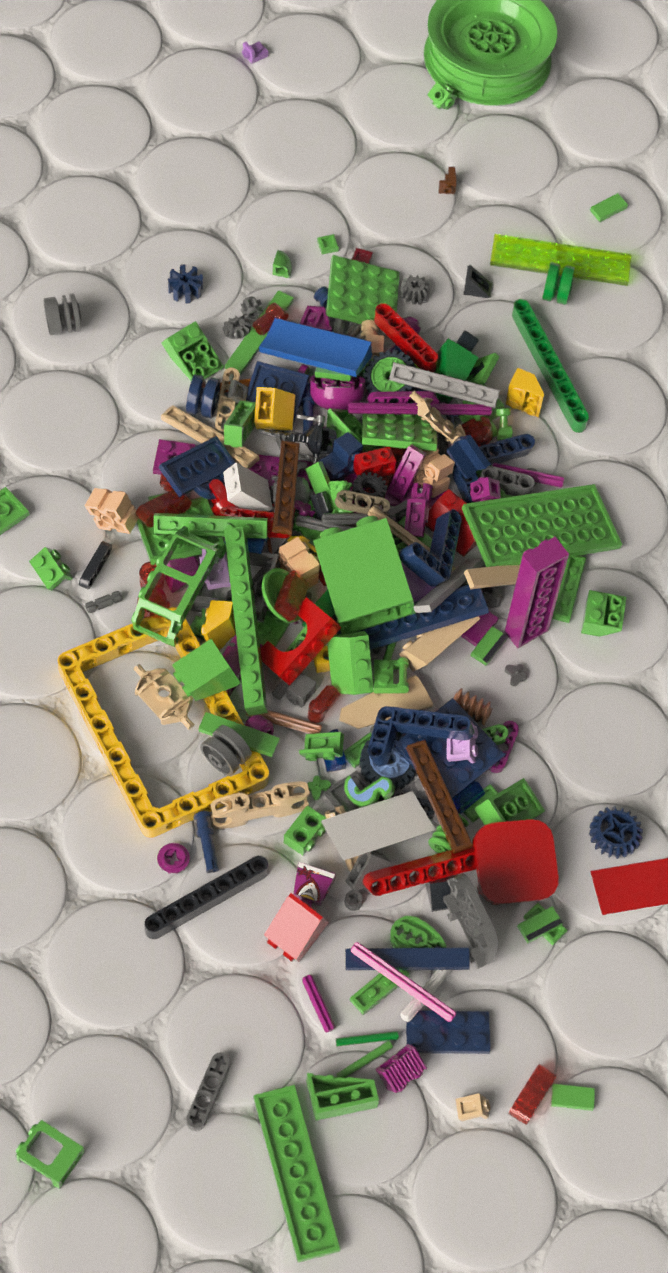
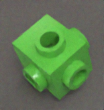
(442, 95)

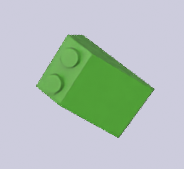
(510, 804)

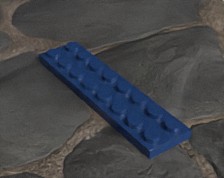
(458, 607)

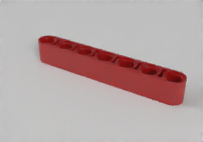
(422, 874)

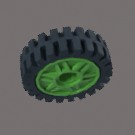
(380, 370)

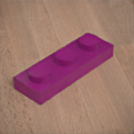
(406, 472)

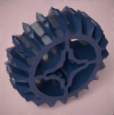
(621, 823)

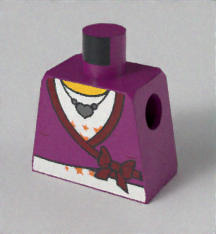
(312, 884)

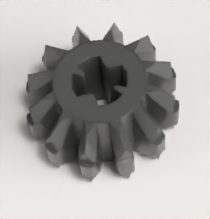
(415, 289)

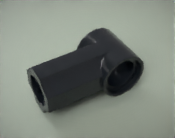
(321, 504)

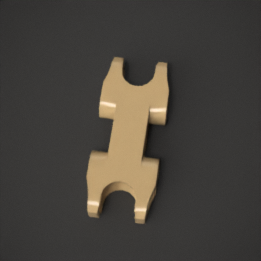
(243, 807)

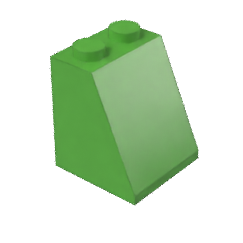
(204, 672)

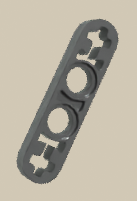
(210, 1092)

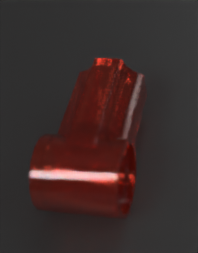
(264, 323)
(323, 703)

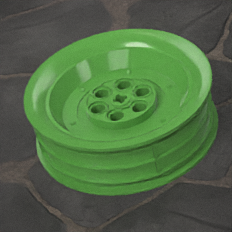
(490, 48)

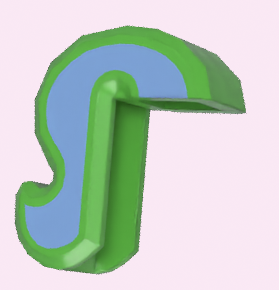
(371, 793)

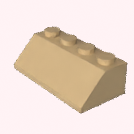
(432, 643)

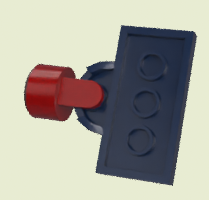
(201, 471)

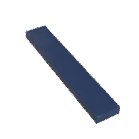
(414, 958)

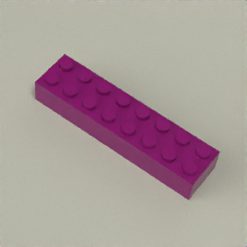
(536, 591)

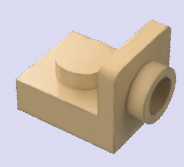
(472, 1107)

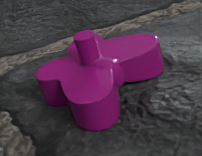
(304, 508)

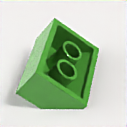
(346, 422)
(350, 663)

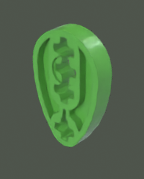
(419, 928)

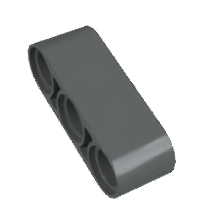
(516, 480)

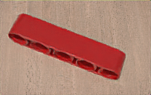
(405, 338)

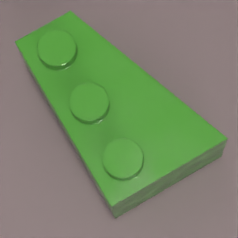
(340, 1096)

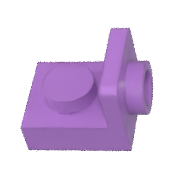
(254, 52)

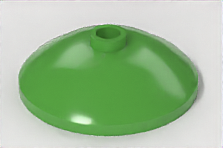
(271, 587)

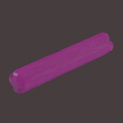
(318, 1003)

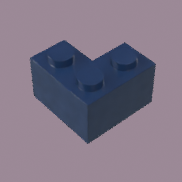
(341, 461)

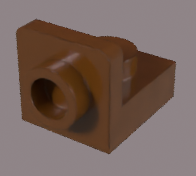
(448, 185)

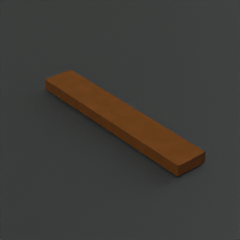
(286, 487)
(439, 796)

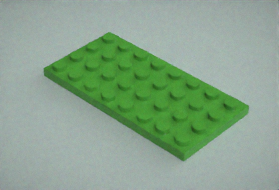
(516, 523)

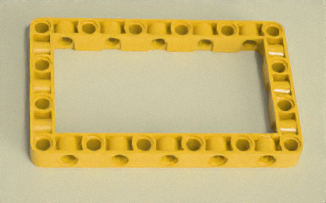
(172, 815)

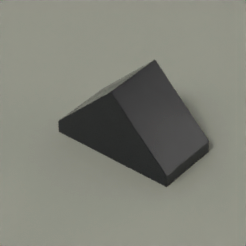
(476, 284)
(436, 891)

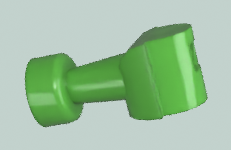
(504, 431)

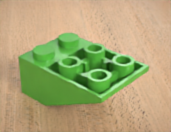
(192, 352)

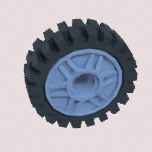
(399, 772)

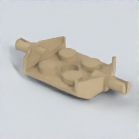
(433, 416)
(168, 709)

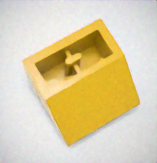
(525, 393)
(274, 409)
(219, 623)

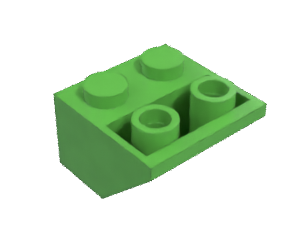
(603, 613)

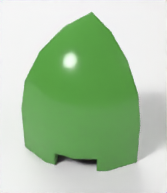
(282, 265)

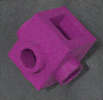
(485, 489)

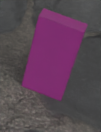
(480, 628)

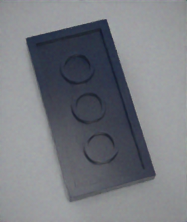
(463, 1035)

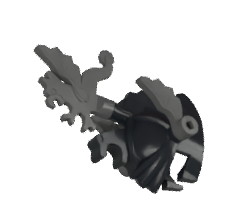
(315, 438)

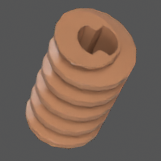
(473, 707)

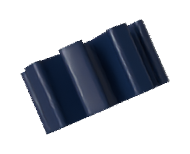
(185, 283)

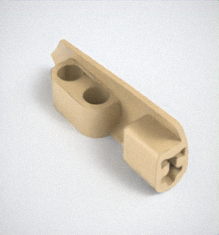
(365, 710)

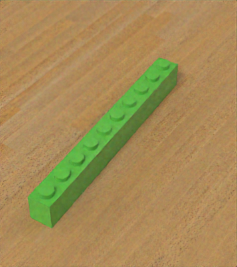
(245, 621)

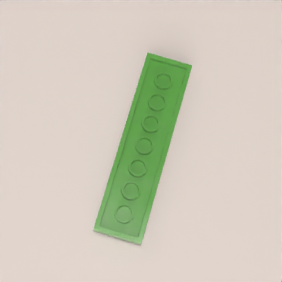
(296, 1174)

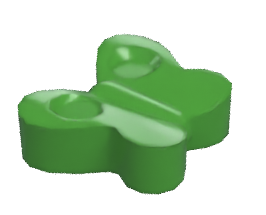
(317, 786)

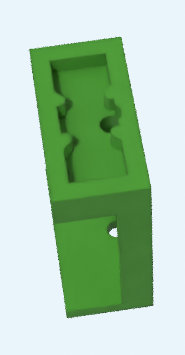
(63, 1163)

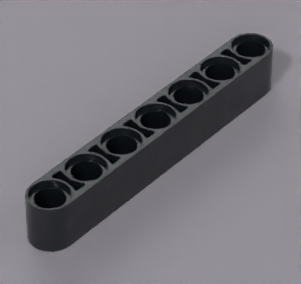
(201, 905)

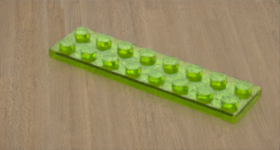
(537, 255)

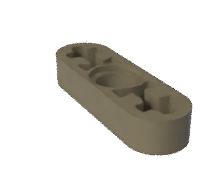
(355, 507)

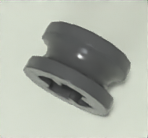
(353, 907)

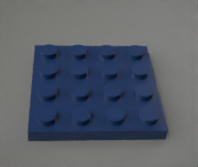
(456, 774)

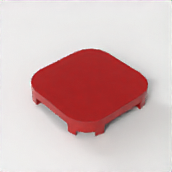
(515, 861)

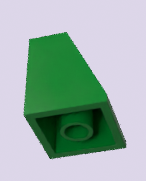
(455, 363)

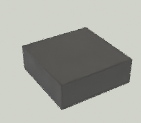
(237, 391)

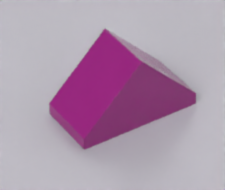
(185, 565)

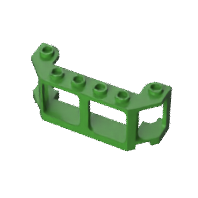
(195, 583)

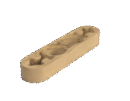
(225, 401)

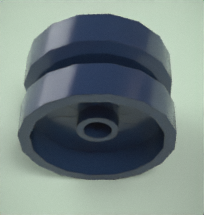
(203, 396)

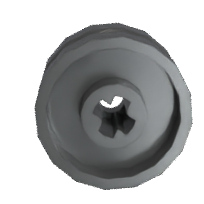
(225, 750)

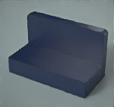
(467, 456)

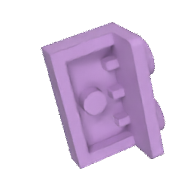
(219, 574)

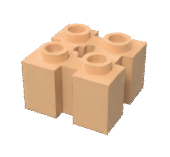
(435, 472)
(112, 510)
(295, 556)

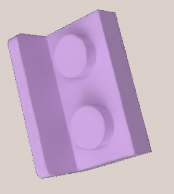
(462, 750)

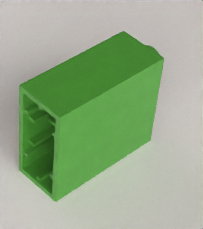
(364, 575)

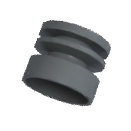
(62, 314)

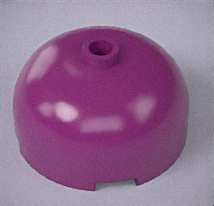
(336, 393)

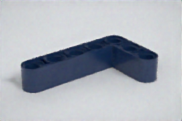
(501, 455)
(436, 565)
(413, 726)

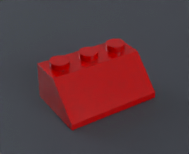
(444, 504)

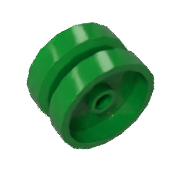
(558, 283)

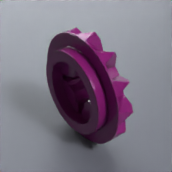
(167, 852)

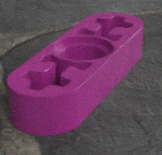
(510, 742)

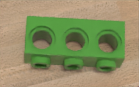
(239, 424)

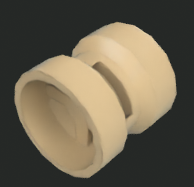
(368, 327)

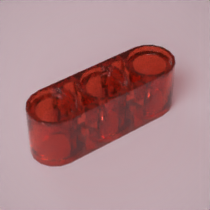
(166, 503)
(291, 596)
(532, 1094)

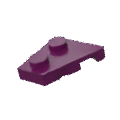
(316, 317)

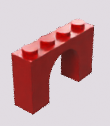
(319, 632)

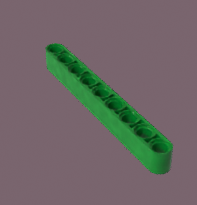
(550, 366)

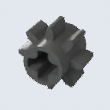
(251, 307)

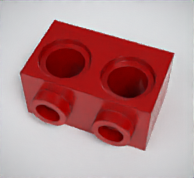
(376, 461)

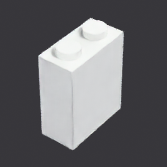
(247, 489)

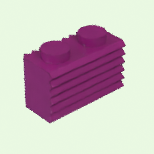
(401, 1069)

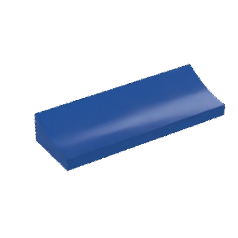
(316, 347)

